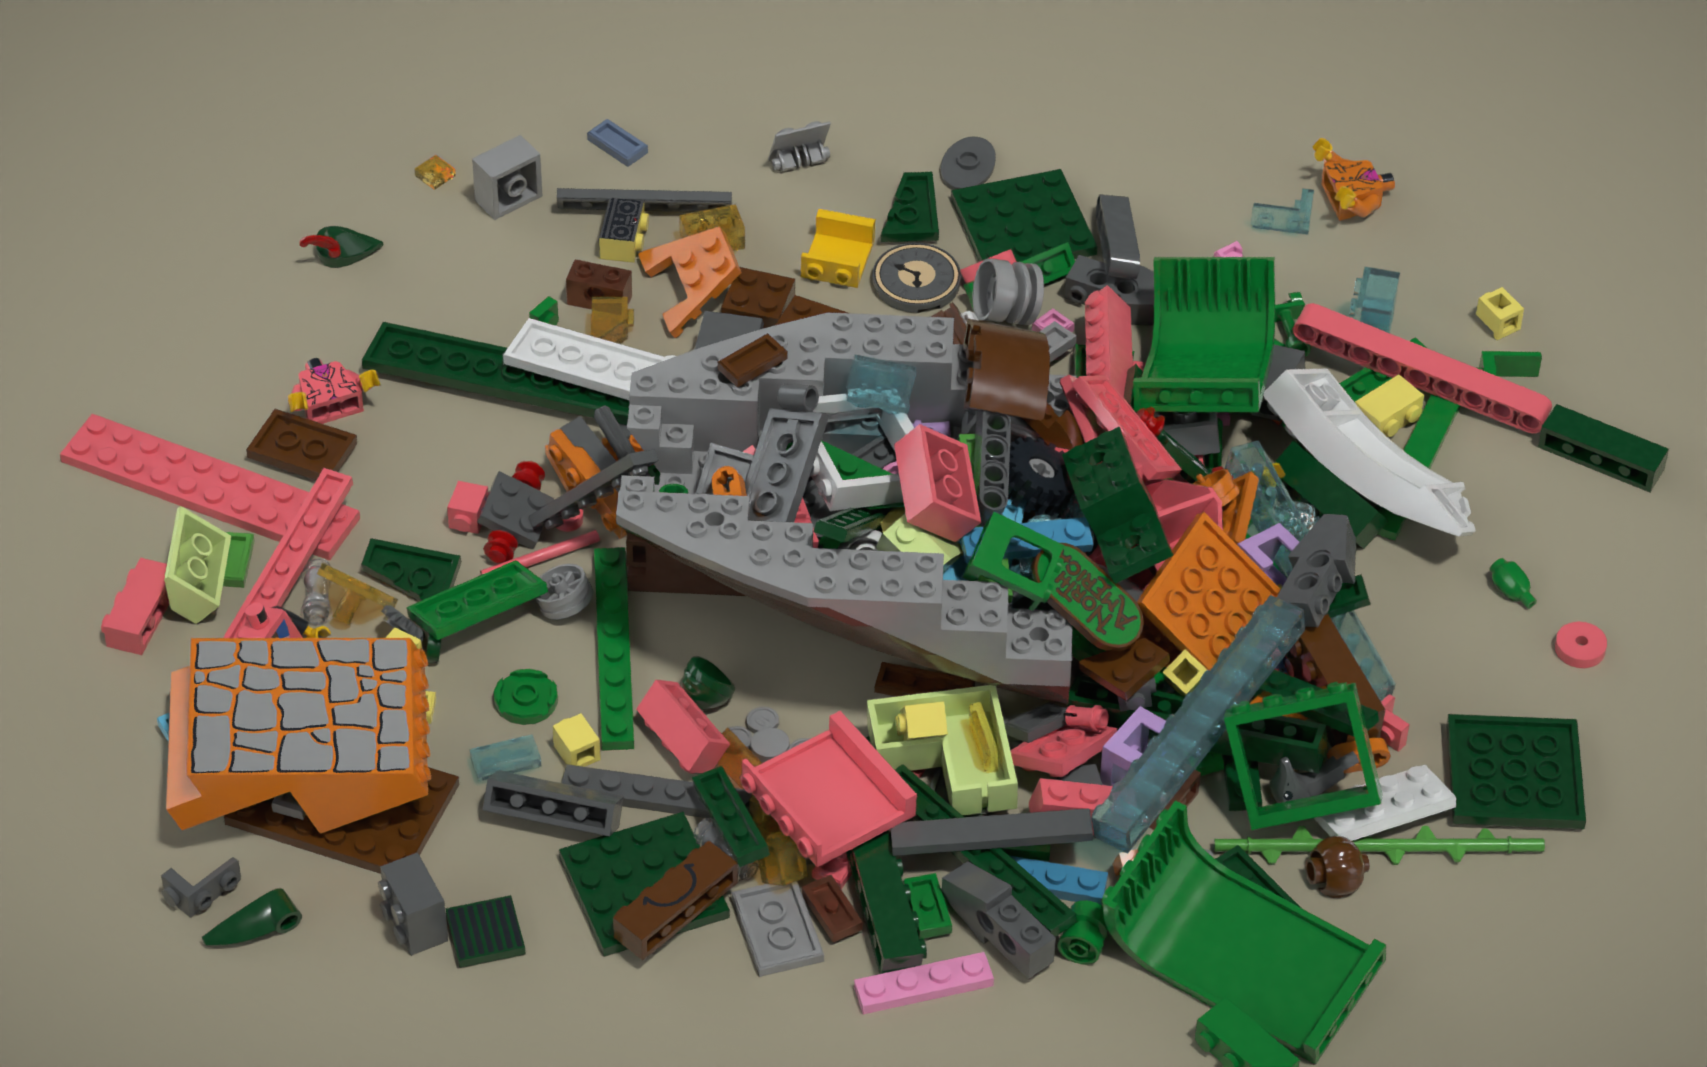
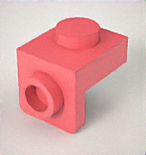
(1394, 729)

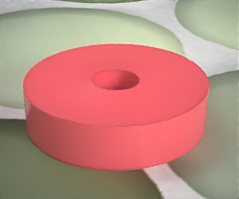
(1576, 655)

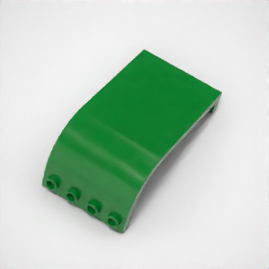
(1209, 335)
(1236, 940)

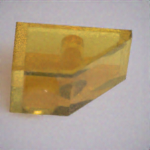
(611, 318)

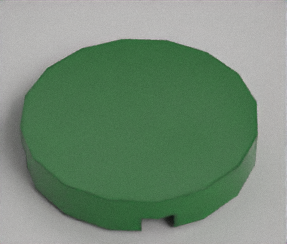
(525, 697)

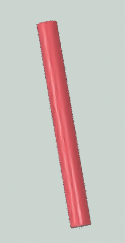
(552, 551)

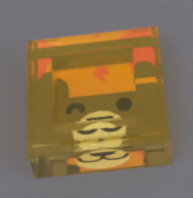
(435, 172)

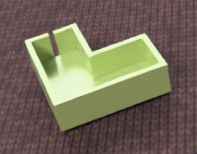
(966, 781)

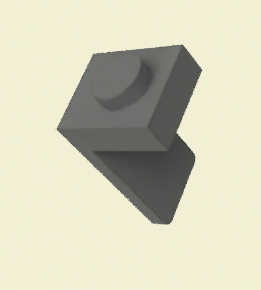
(200, 896)

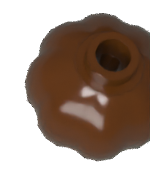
(1338, 865)

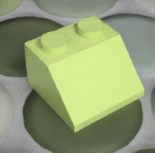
(909, 538)

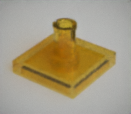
(354, 593)

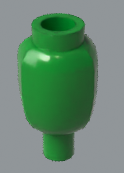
(1512, 582)

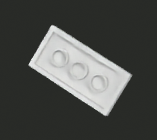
(1404, 799)

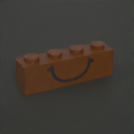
(675, 899)

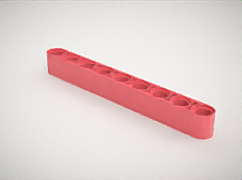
(1422, 368)

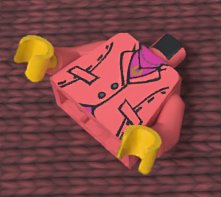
(330, 391)

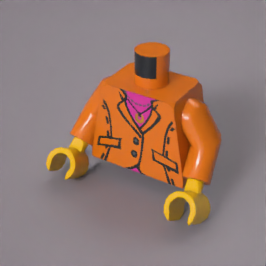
(1350, 184)

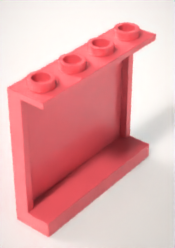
(831, 792)

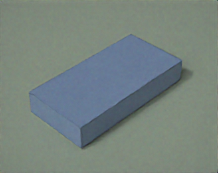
(617, 142)

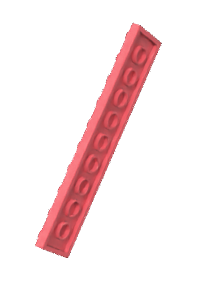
(197, 481)

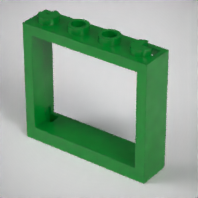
(1312, 806)

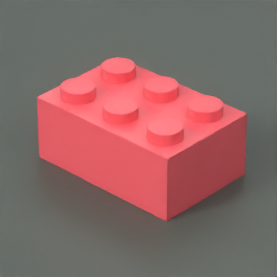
(937, 483)

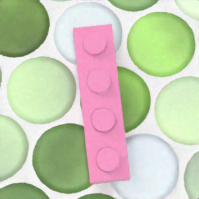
(923, 983)

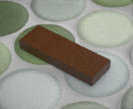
(905, 680)

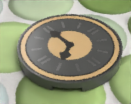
(916, 277)

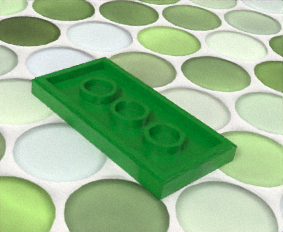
(476, 600)

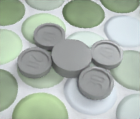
(767, 740)

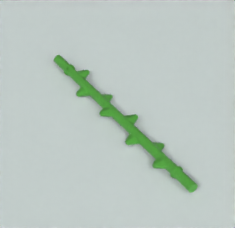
(1393, 848)

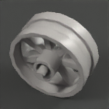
(567, 591)

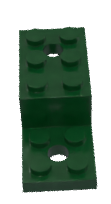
(1117, 505)

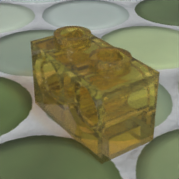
(725, 217)

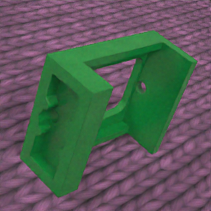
(991, 547)

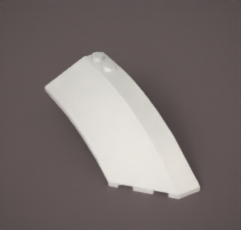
(1360, 455)

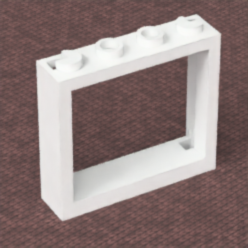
(860, 491)

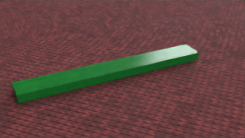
(1423, 447)

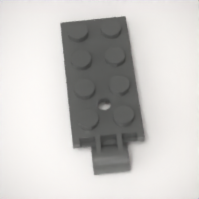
(781, 475)

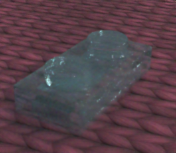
(506, 756)

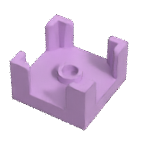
(1264, 547)
(1128, 745)

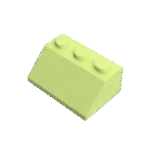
(195, 566)

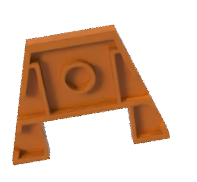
(704, 266)

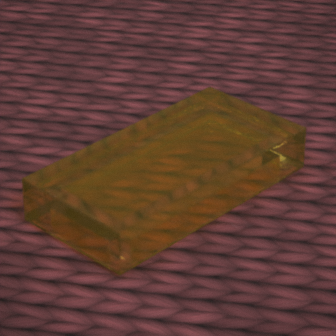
(983, 738)

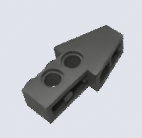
(1090, 276)
(1320, 567)
(998, 917)

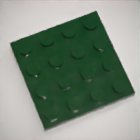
(1023, 216)
(1516, 771)
(618, 867)

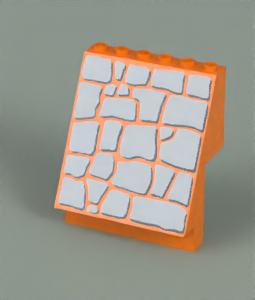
(302, 717)

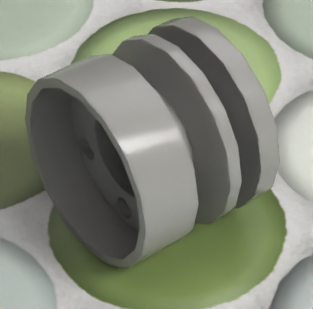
(1008, 292)

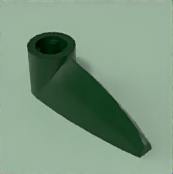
(260, 917)

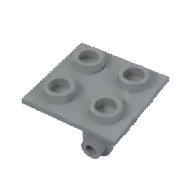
(805, 140)

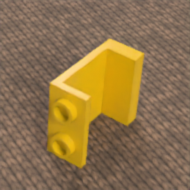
(839, 248)

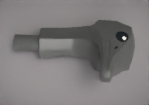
(1290, 785)

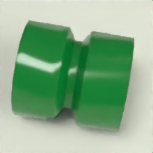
(1084, 939)

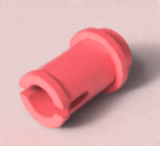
(1087, 717)

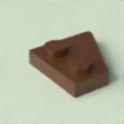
(1127, 669)

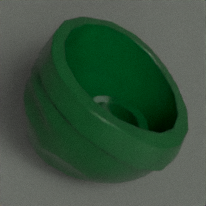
(706, 683)

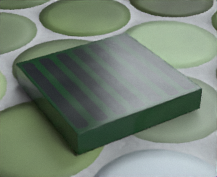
(485, 931)

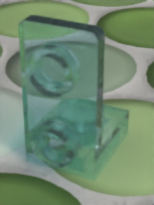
(1284, 218)

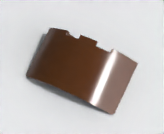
(1008, 370)

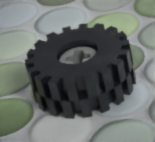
(1038, 477)

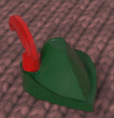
(341, 245)

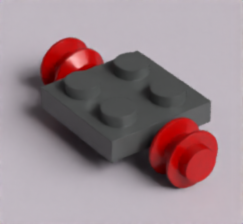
(509, 508)

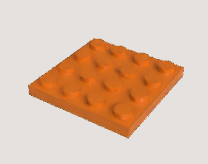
(1205, 591)

